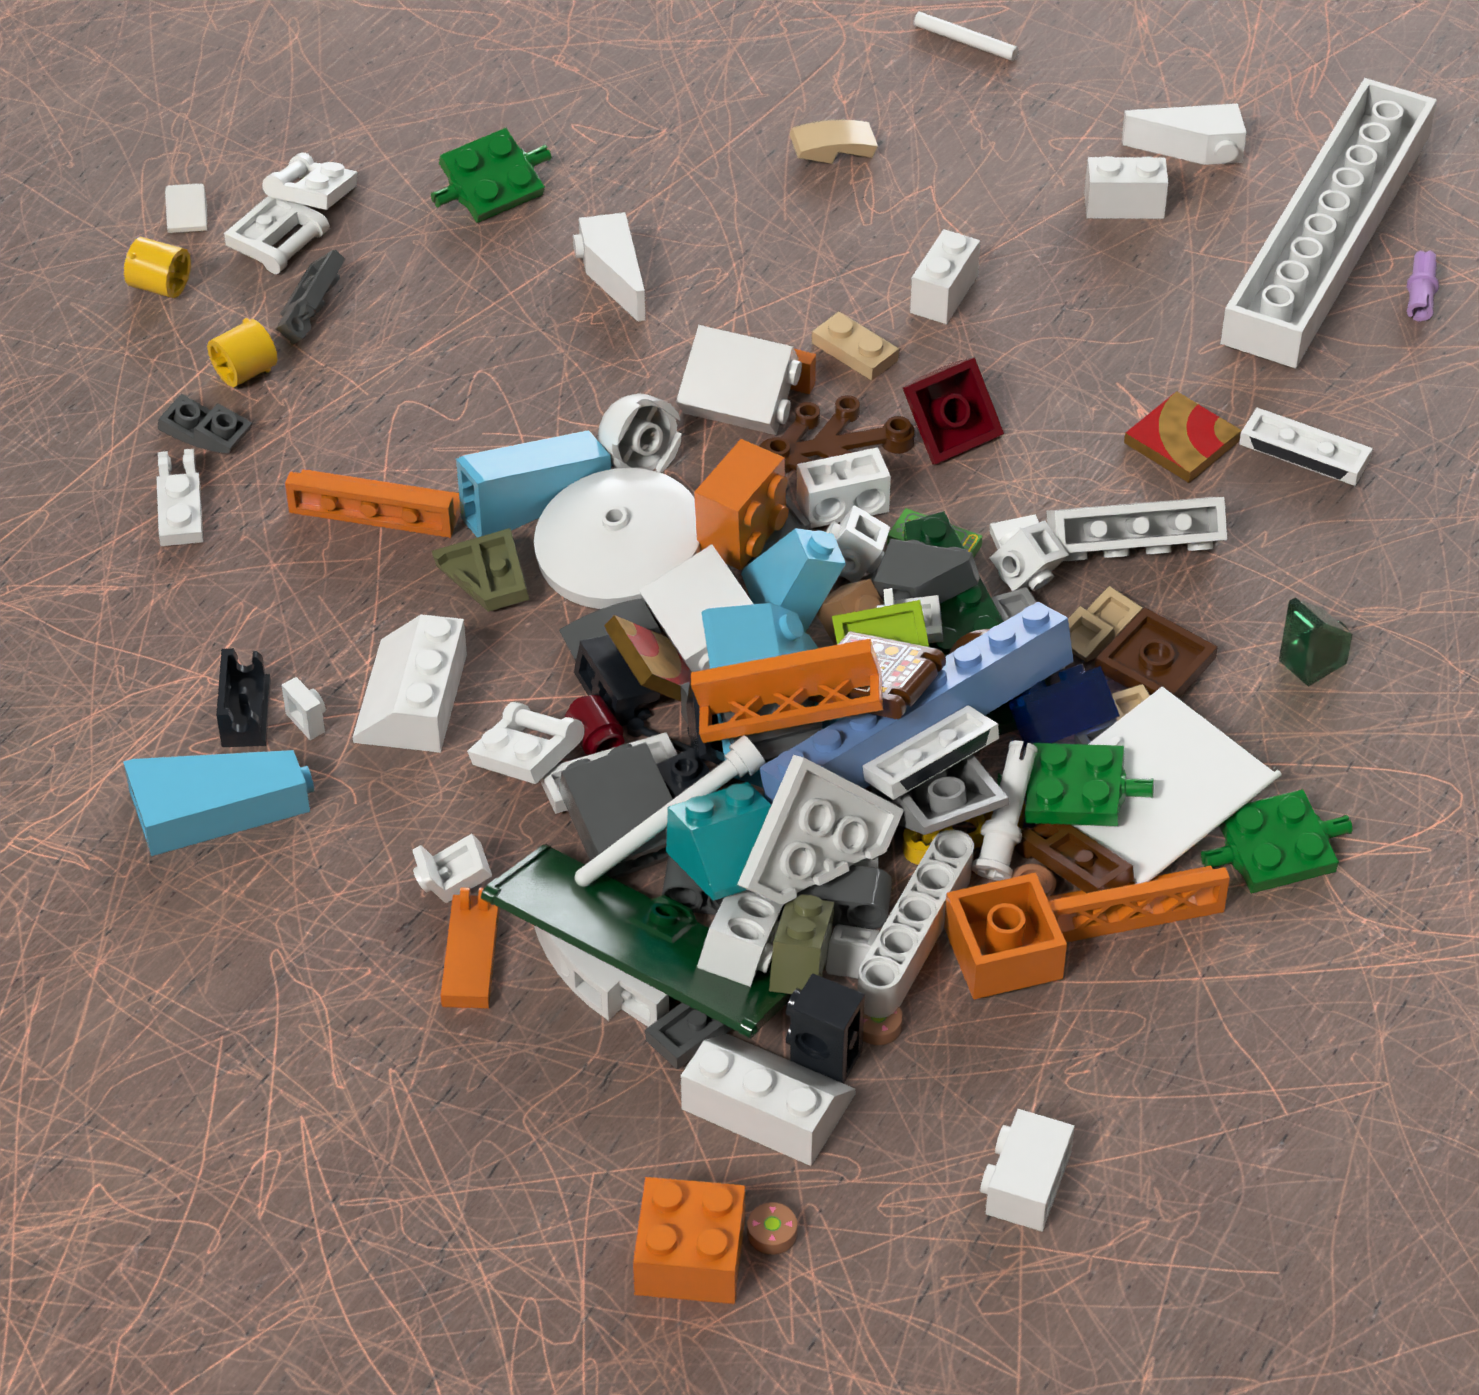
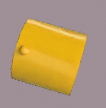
(157, 267)
(242, 352)

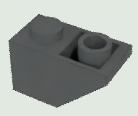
(925, 570)

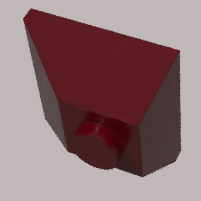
(952, 409)

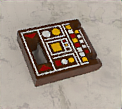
(905, 673)

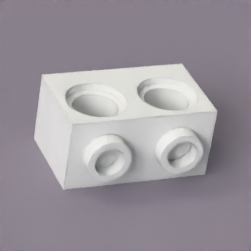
(837, 483)
(741, 937)

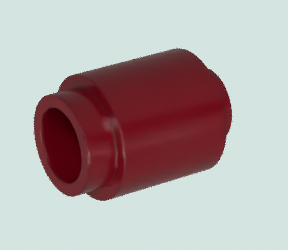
(600, 724)

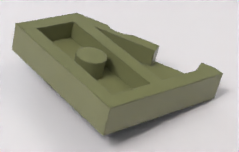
(485, 569)

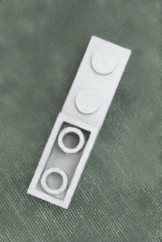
(601, 984)

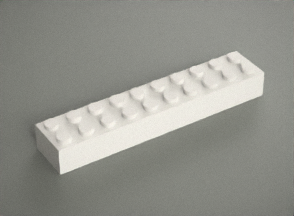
(1328, 223)

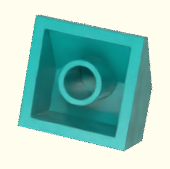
(715, 836)

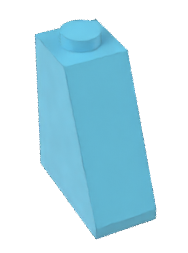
(796, 573)

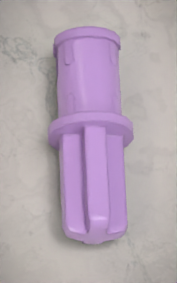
(1422, 286)

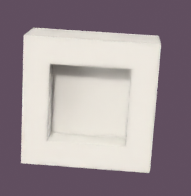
(304, 707)

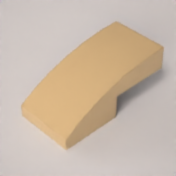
(824, 139)
(1099, 624)

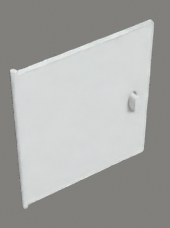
(1197, 783)

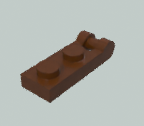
(1075, 857)

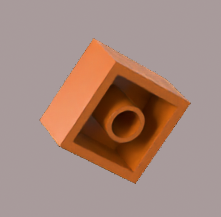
(741, 503)
(1004, 935)
(689, 1240)

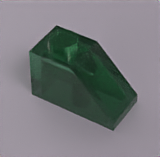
(1313, 642)

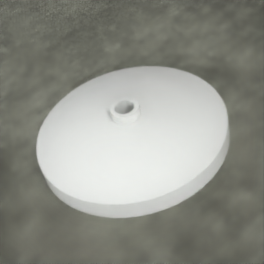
(615, 535)

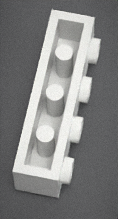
(1139, 525)

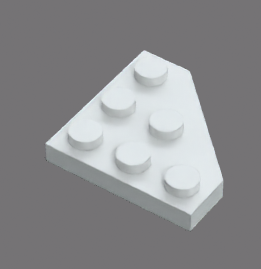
(816, 832)

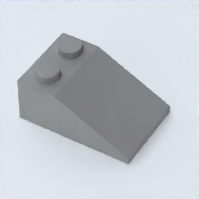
(949, 798)

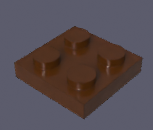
(1156, 655)

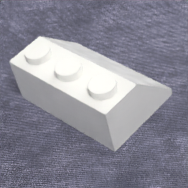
(413, 685)
(763, 1097)

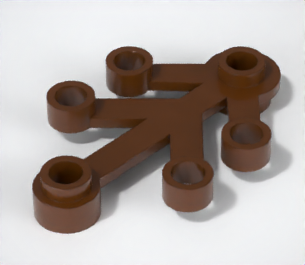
(895, 435)

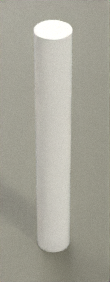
(966, 36)

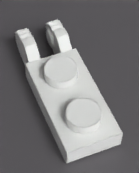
(179, 502)

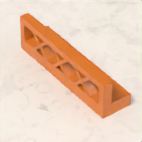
(372, 502)
(787, 682)
(1141, 905)

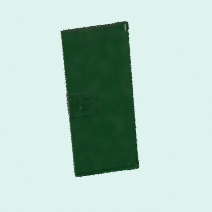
(639, 935)

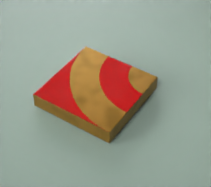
(1182, 436)
(650, 657)

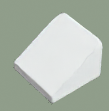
(186, 208)
(848, 949)

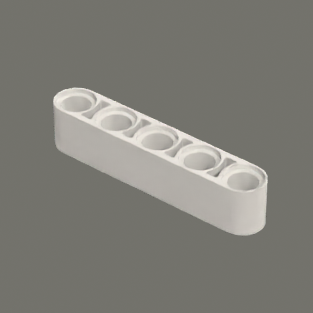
(914, 923)

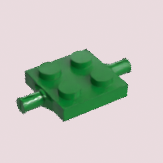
(491, 175)
(1080, 785)
(1278, 842)

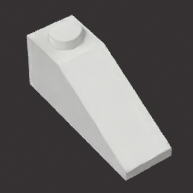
(1188, 133)
(611, 260)

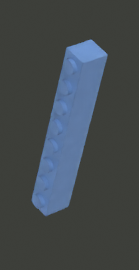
(977, 675)

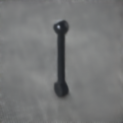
(636, 728)

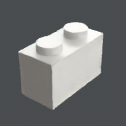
(1126, 187)
(944, 276)
(1028, 1169)

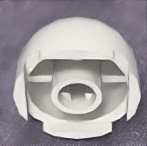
(640, 432)

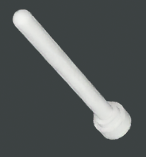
(740, 760)

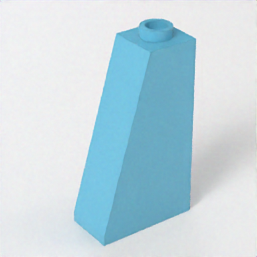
(518, 481)
(214, 795)

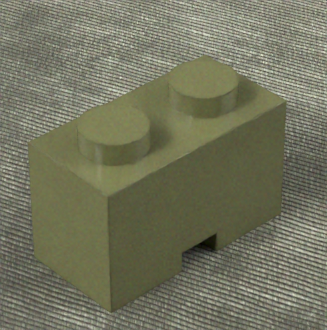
(801, 943)

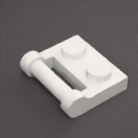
(319, 186)
(268, 224)
(521, 754)

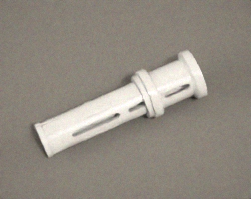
(1002, 830)

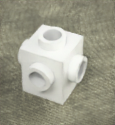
(860, 542)
(1028, 556)

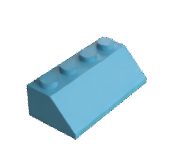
(747, 635)

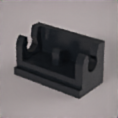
(606, 674)
(242, 701)

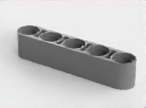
(859, 895)

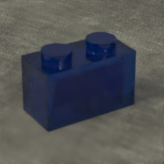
(1065, 707)

